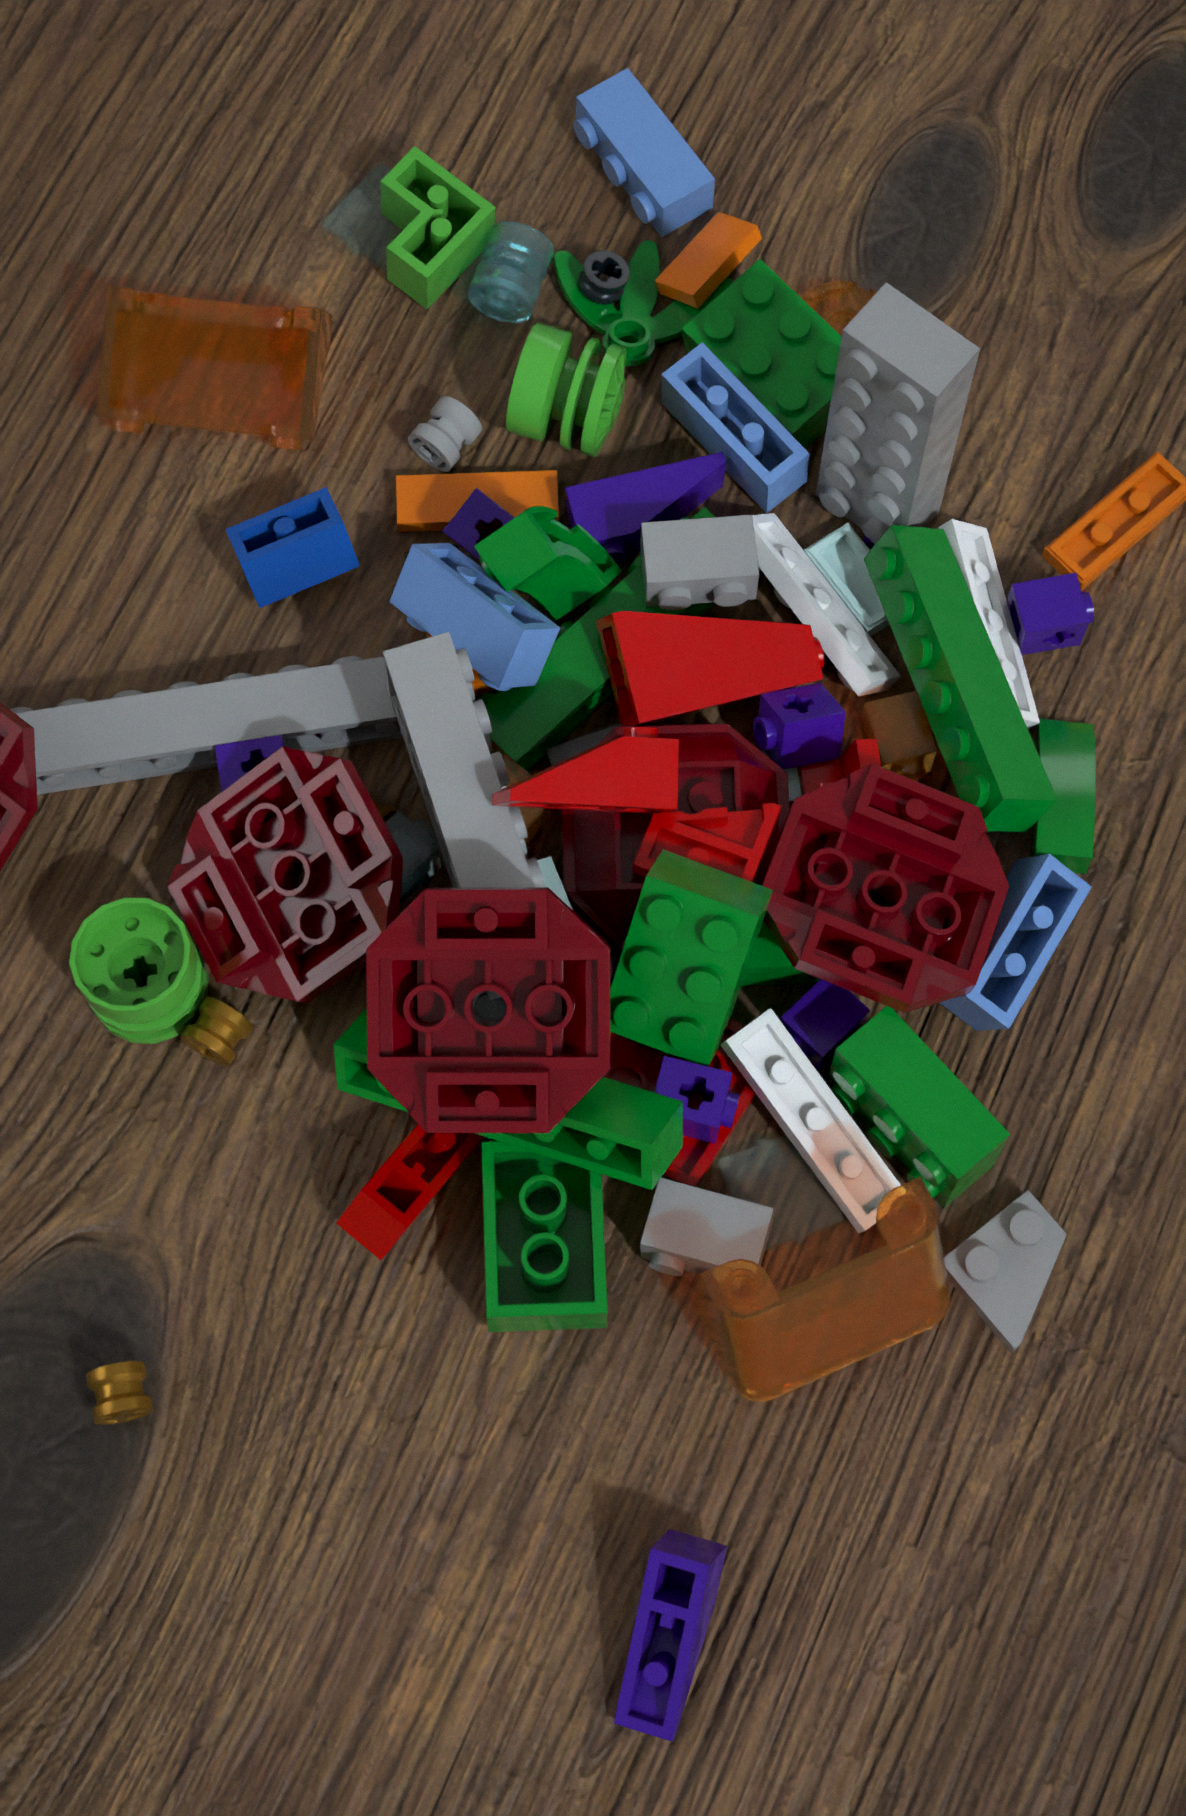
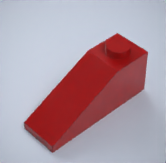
(615, 776)
(404, 1187)

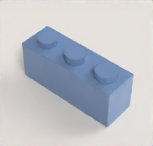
(643, 153)
(734, 422)
(499, 630)
(1031, 924)

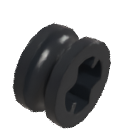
(600, 291)

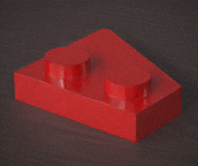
(711, 837)

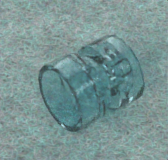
(511, 272)

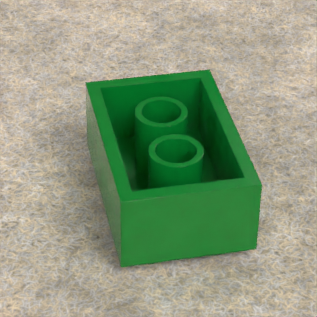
(772, 348)
(686, 957)
(915, 1106)
(542, 1242)

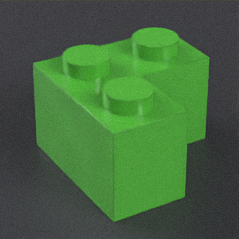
(440, 223)

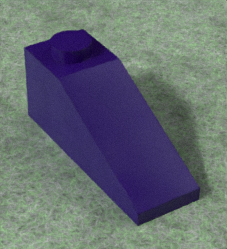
(618, 505)
(669, 1632)

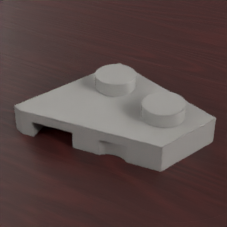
(1007, 1267)

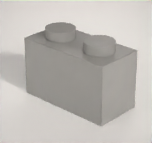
(699, 562)
(702, 1229)

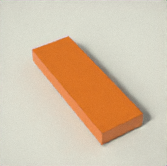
(434, 499)
(1118, 521)

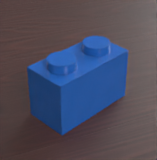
(293, 547)

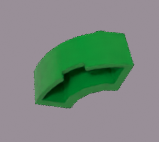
(547, 560)

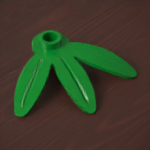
(634, 322)

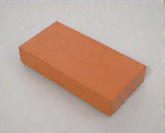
(708, 259)

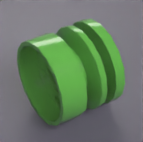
(566, 389)
(121, 947)

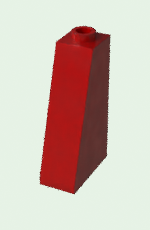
(694, 663)

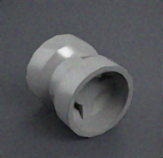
(445, 433)

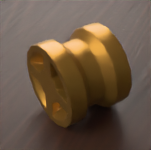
(217, 1031)
(119, 1392)

